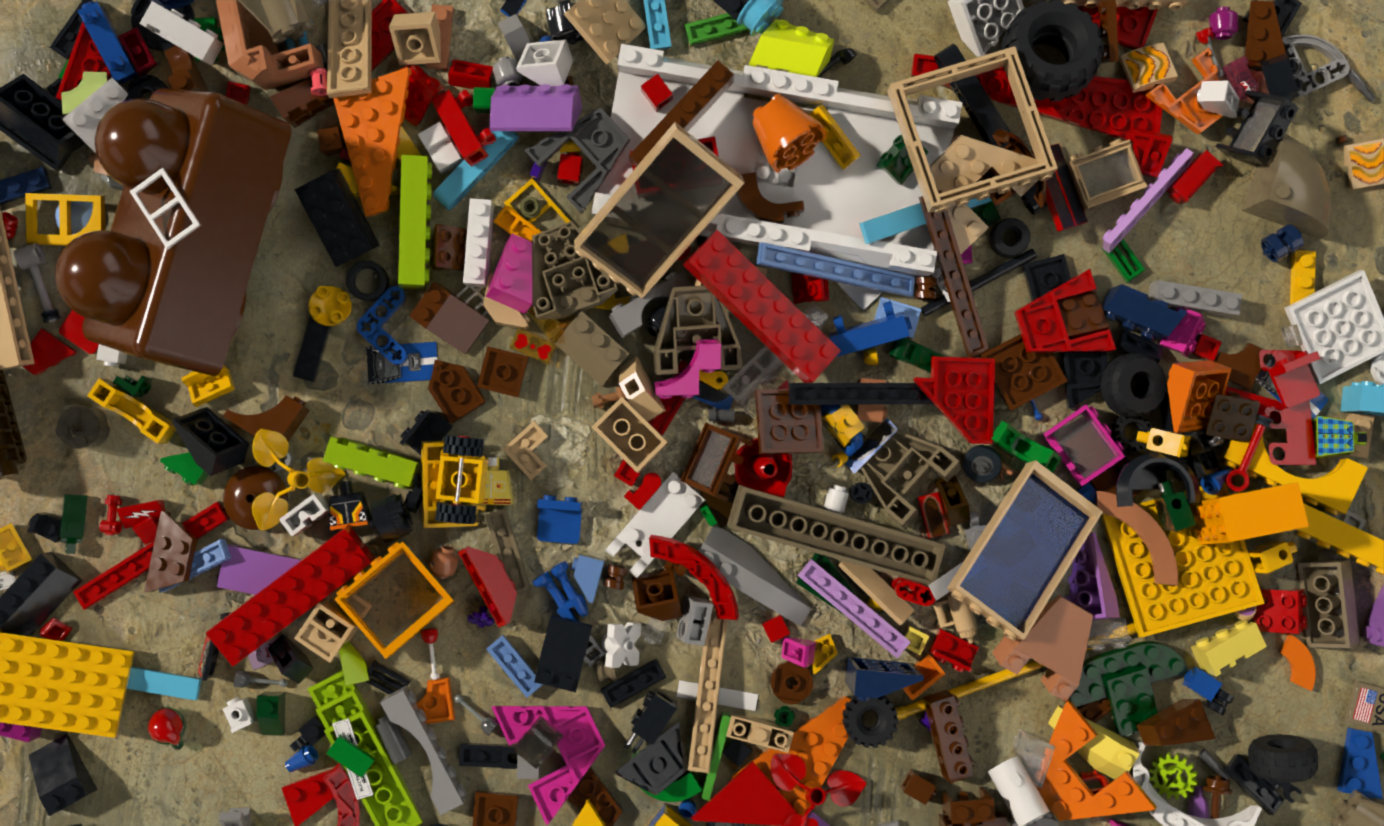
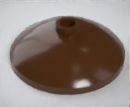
(248, 481)

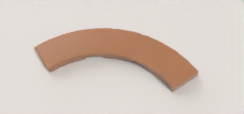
(1150, 533)

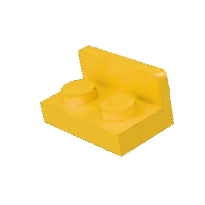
(12, 550)

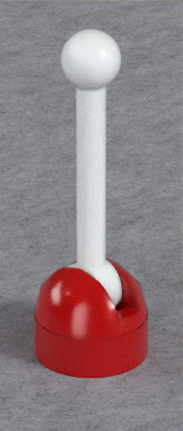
(430, 636)

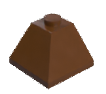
(657, 595)

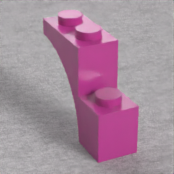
(686, 383)

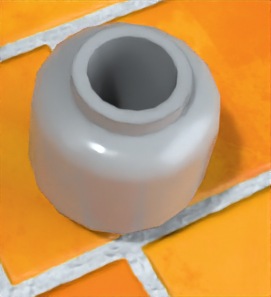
(506, 72)

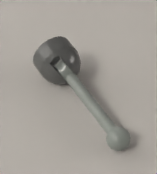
(243, 679)
(488, 724)

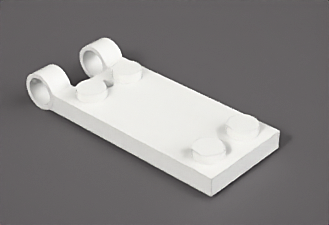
(660, 516)

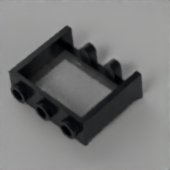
(1260, 129)

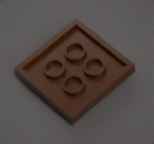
(1022, 374)
(787, 427)

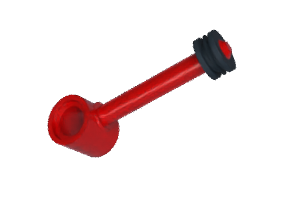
(1262, 422)

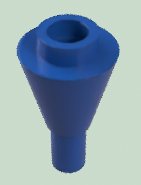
(1213, 482)

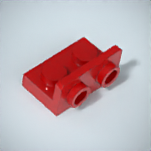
(954, 650)

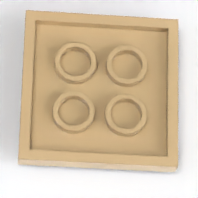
(605, 25)

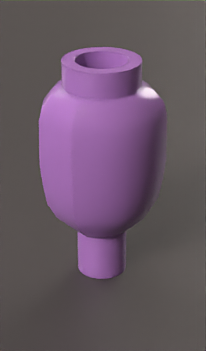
(1198, 804)

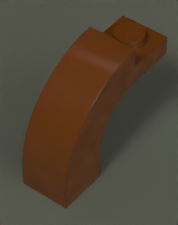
(761, 208)

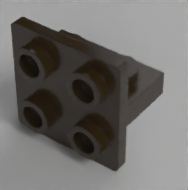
(1232, 417)
(721, 508)

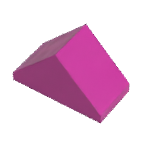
(798, 651)

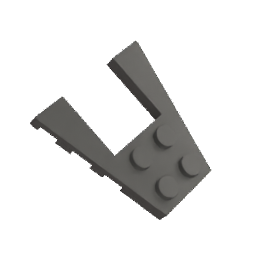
(601, 142)

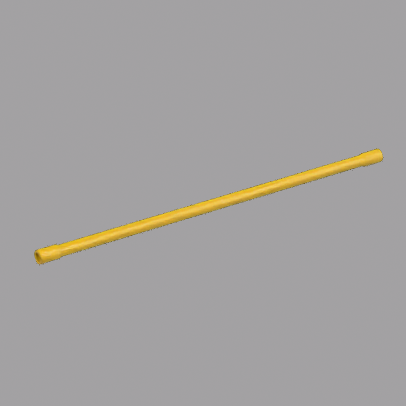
(979, 684)

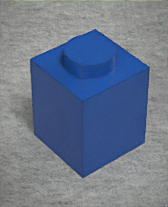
(1201, 683)

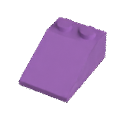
(1374, 623)

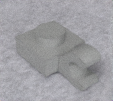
(975, 530)

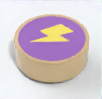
(1246, 614)

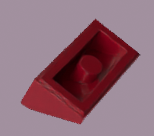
(137, 51)

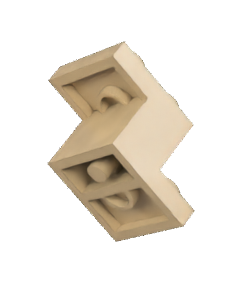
(330, 626)

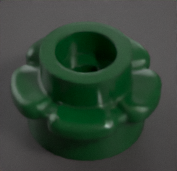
(784, 710)

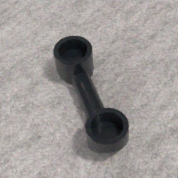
(844, 55)

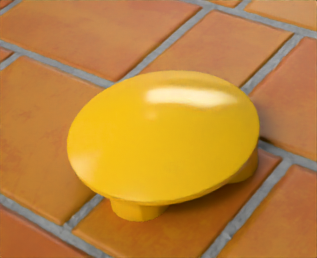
(330, 305)

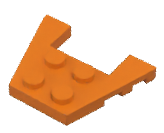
(1186, 107)

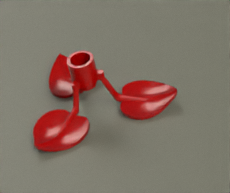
(790, 769)

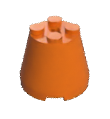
(786, 133)

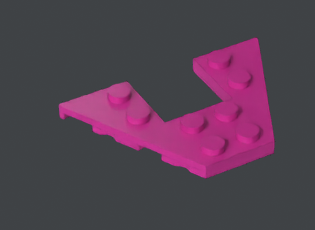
(578, 748)

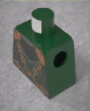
(1173, 508)

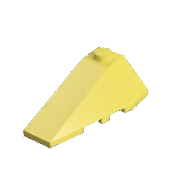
(1107, 751)

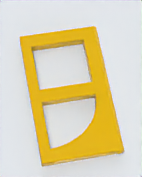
(96, 221)

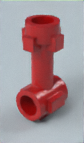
(111, 526)

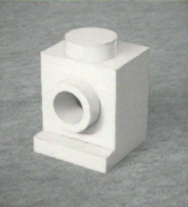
(245, 710)

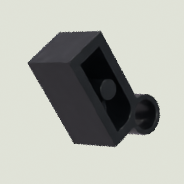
(1280, 77)

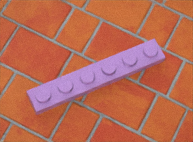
(1151, 195)
(854, 608)

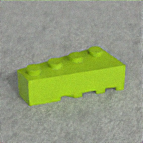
(371, 461)

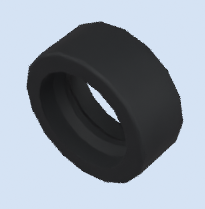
(351, 279)

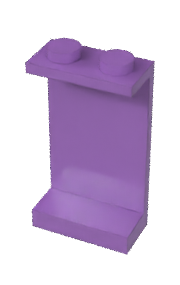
(252, 569)

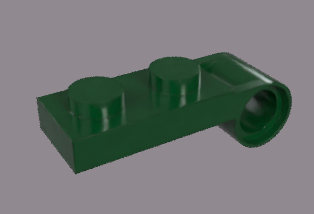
(913, 354)

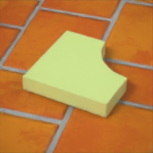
(90, 83)

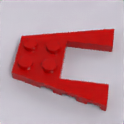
(1044, 327)

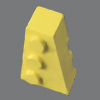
(1228, 647)

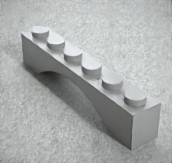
(403, 711)

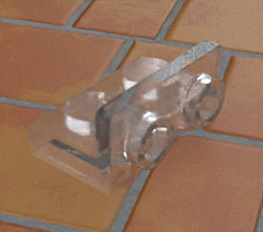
(1108, 633)

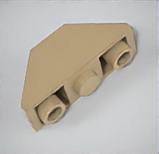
(503, 314)
(639, 389)
(760, 732)

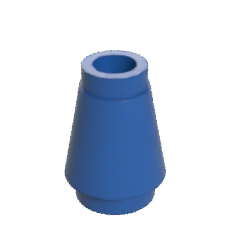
(302, 758)

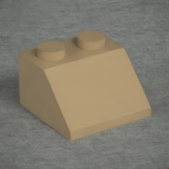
(416, 38)

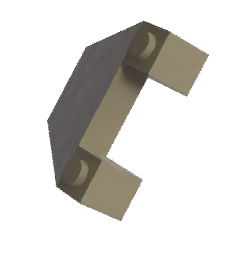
(693, 316)
(901, 467)

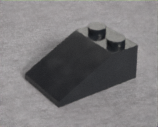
(211, 441)
(563, 653)
(60, 775)

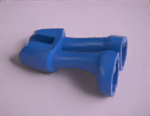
(578, 601)

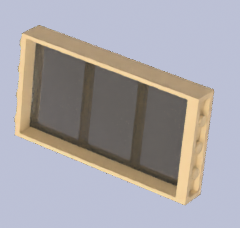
(658, 211)

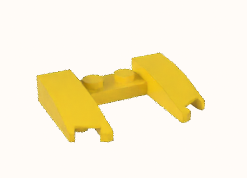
(430, 462)

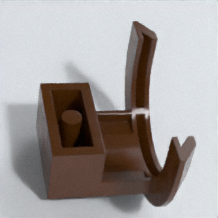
(1018, 146)

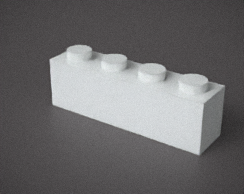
(478, 243)

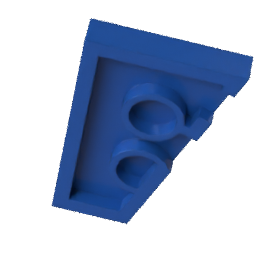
(1360, 765)

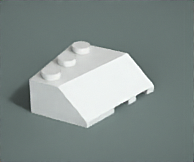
(983, 21)

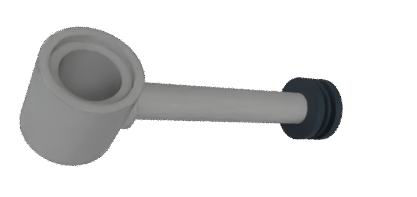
(31, 257)

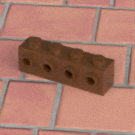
(948, 736)

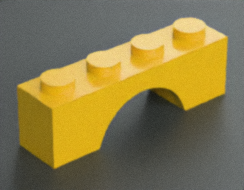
(144, 417)

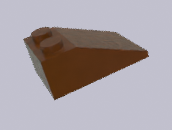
(449, 317)

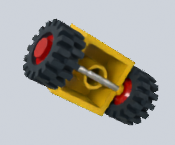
(461, 479)

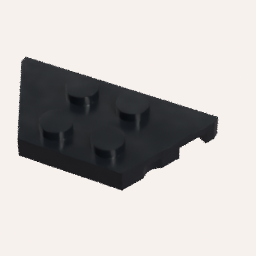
(1083, 375)
(657, 763)

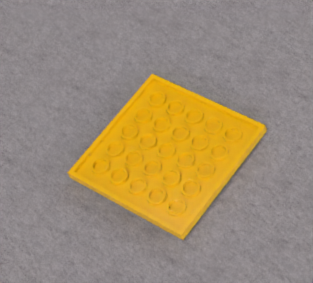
(1210, 576)

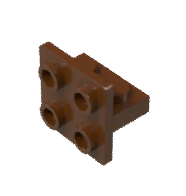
(449, 248)

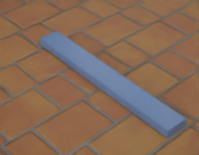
(835, 269)

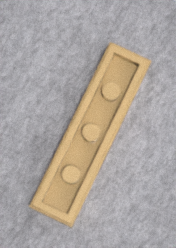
(879, 591)

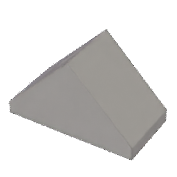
(514, 35)

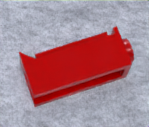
(1193, 177)

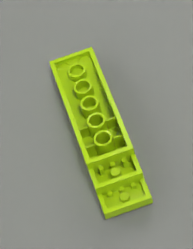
(391, 799)

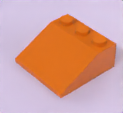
(1193, 391)

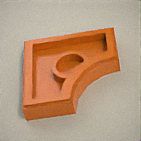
(438, 701)

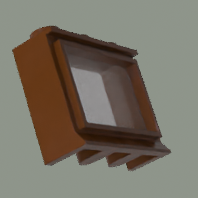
(712, 460)

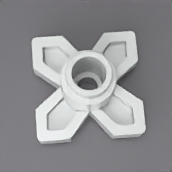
(620, 644)

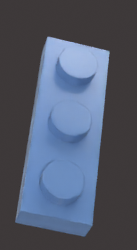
(514, 665)

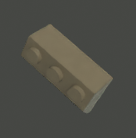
(592, 348)

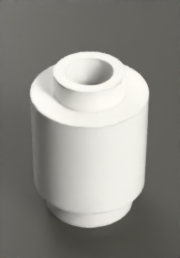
(836, 499)

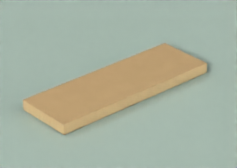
(349, 47)

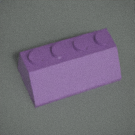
(535, 108)

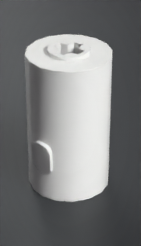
(1018, 791)

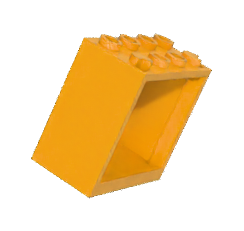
(1249, 514)
(364, 578)

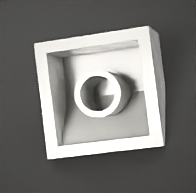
(546, 62)

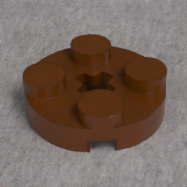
(781, 688)

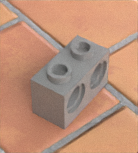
(695, 620)

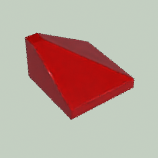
(55, 630)

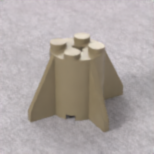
(282, 17)
(1359, 811)

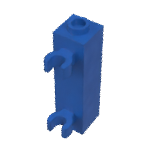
(107, 42)
(870, 333)

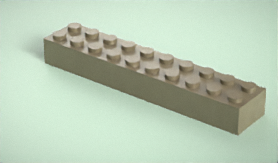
(835, 535)

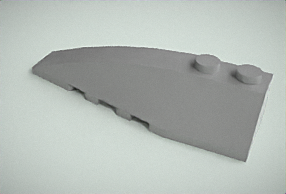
(752, 574)

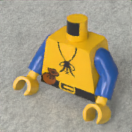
(844, 428)

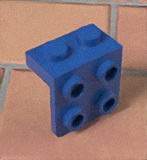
(559, 519)

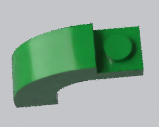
(1024, 448)
(681, 789)

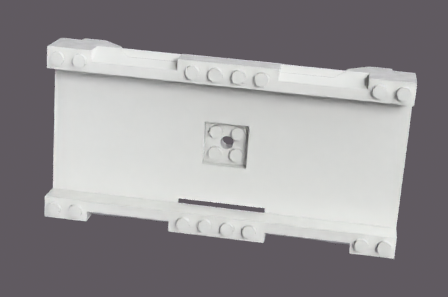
(831, 196)

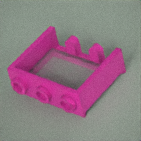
(1084, 444)

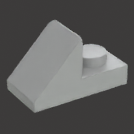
(236, 817)

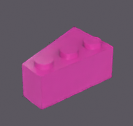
(513, 275)

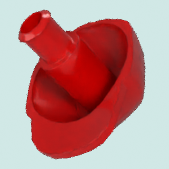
(763, 472)

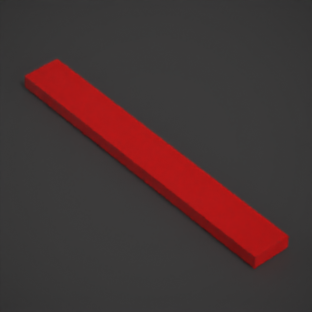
(140, 561)

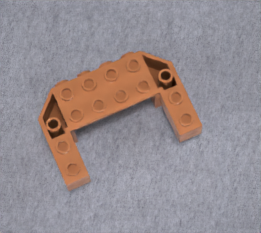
(256, 56)

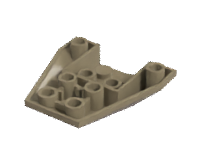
(562, 279)

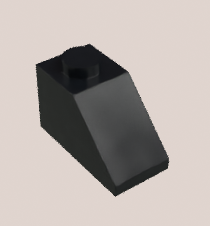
(290, 659)

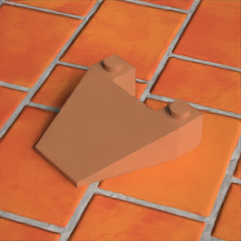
(1056, 642)

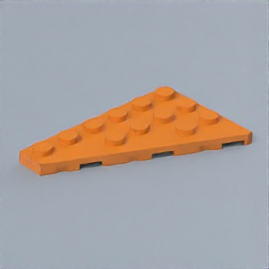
(372, 136)
(818, 745)

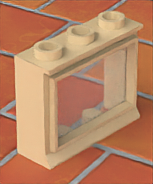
(1106, 173)

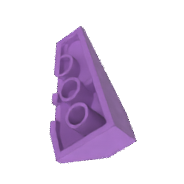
(1091, 582)

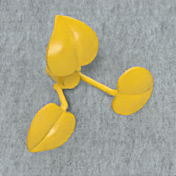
(320, 477)

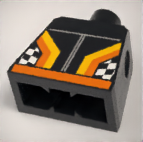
(348, 508)

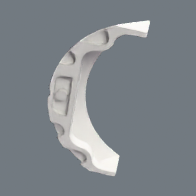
(1170, 816)

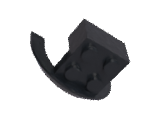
(1147, 472)

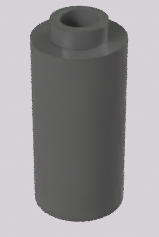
(392, 740)

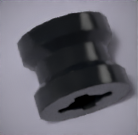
(862, 496)

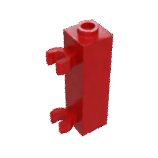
(459, 127)

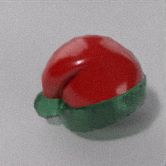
(167, 727)

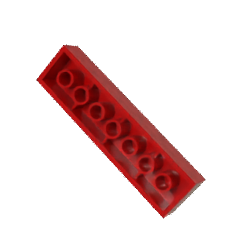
(761, 307)
(290, 595)

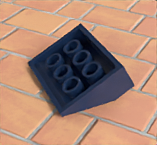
(878, 677)

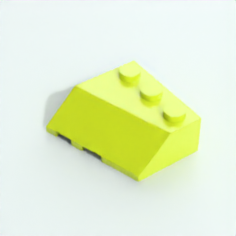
(792, 49)

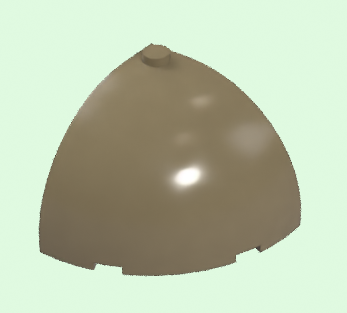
(1292, 190)

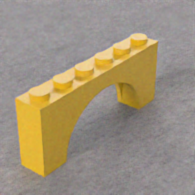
(1330, 491)

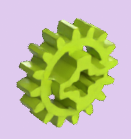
(1179, 781)

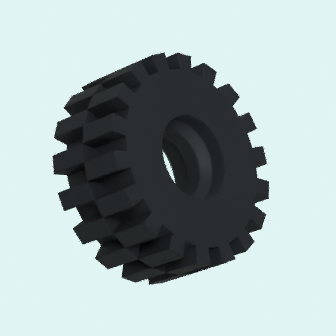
(880, 731)

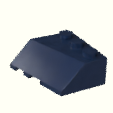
(1138, 313)

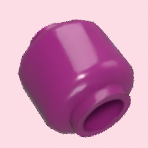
(1224, 23)

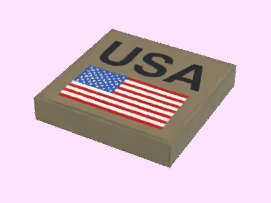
(1366, 706)

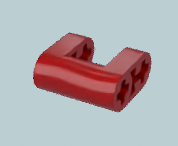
(914, 595)

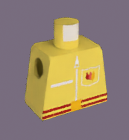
(498, 485)

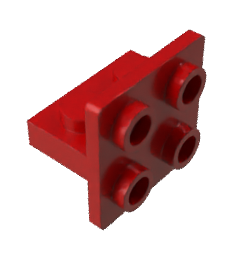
(809, 289)

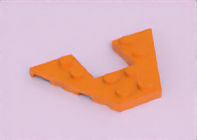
(1065, 790)

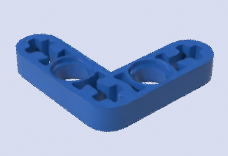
(377, 330)

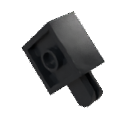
(651, 719)

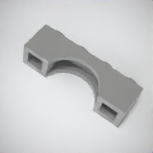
(1204, 299)
(628, 317)

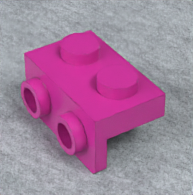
(1184, 335)

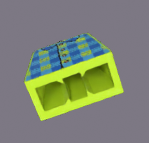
(1335, 437)

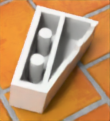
(182, 33)

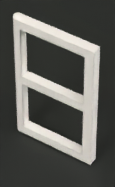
(178, 199)

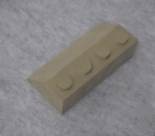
(1330, 603)

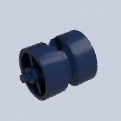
(1279, 244)

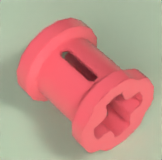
(319, 81)

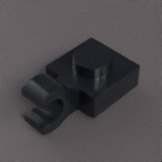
(415, 497)
(311, 733)
(1287, 789)

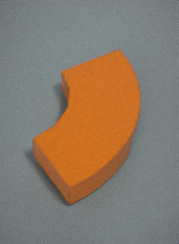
(1300, 662)

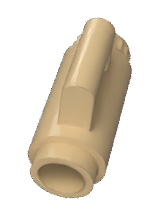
(962, 617)

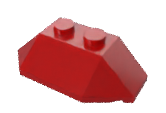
(492, 583)

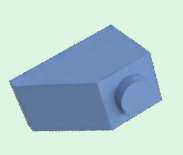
(588, 574)

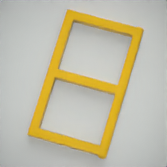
(550, 203)

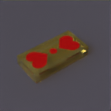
(533, 346)

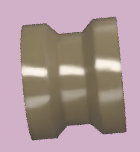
(605, 672)

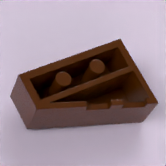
(298, 103)

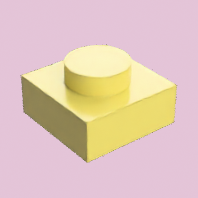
(917, 640)

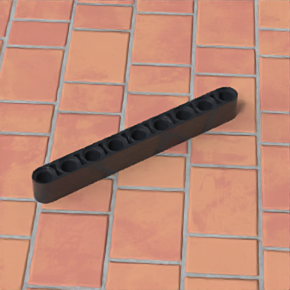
(981, 111)

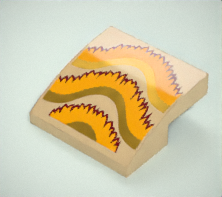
(1148, 67)
(1365, 163)

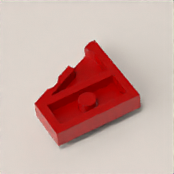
(1150, 150)
(47, 352)

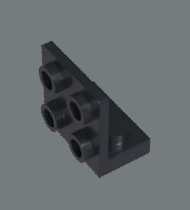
(428, 427)

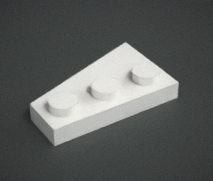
(87, 115)

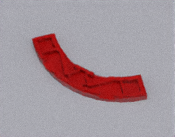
(702, 569)
(344, 795)

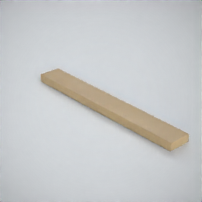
(707, 695)

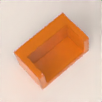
(930, 670)

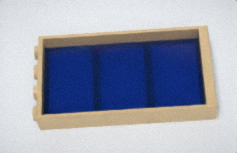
(1024, 551)

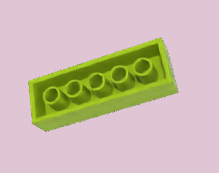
(413, 220)

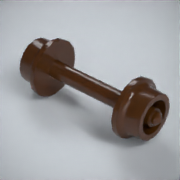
(1218, 786)

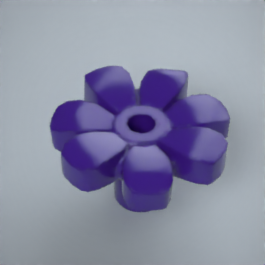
(481, 618)

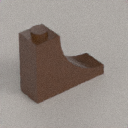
(184, 71)
(282, 418)

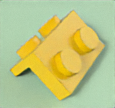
(206, 387)

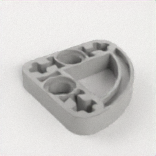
(1329, 50)

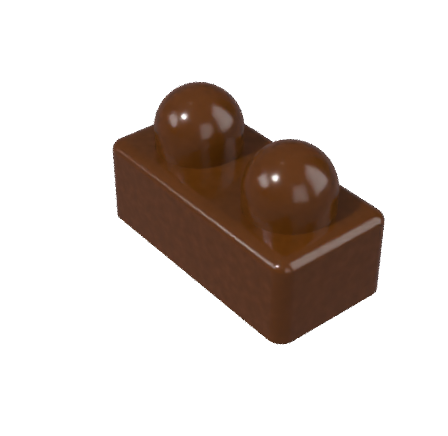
(185, 299)

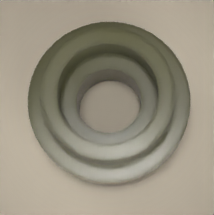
(528, 201)

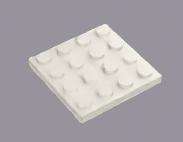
(1340, 324)

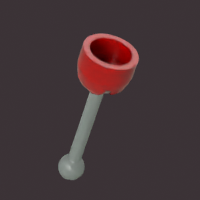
(1206, 37)

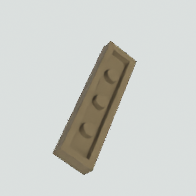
(507, 549)

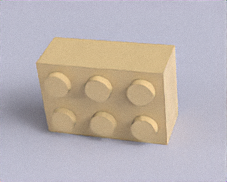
(630, 435)

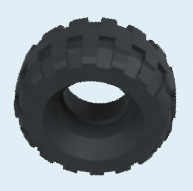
(1069, 32)

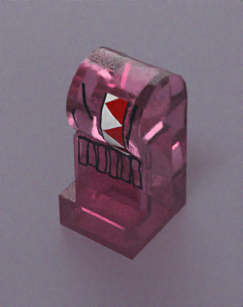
(1240, 77)

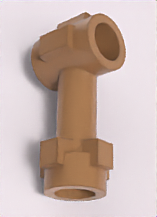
(599, 400)

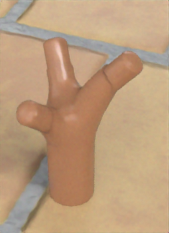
(1005, 468)

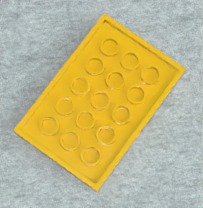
(62, 684)

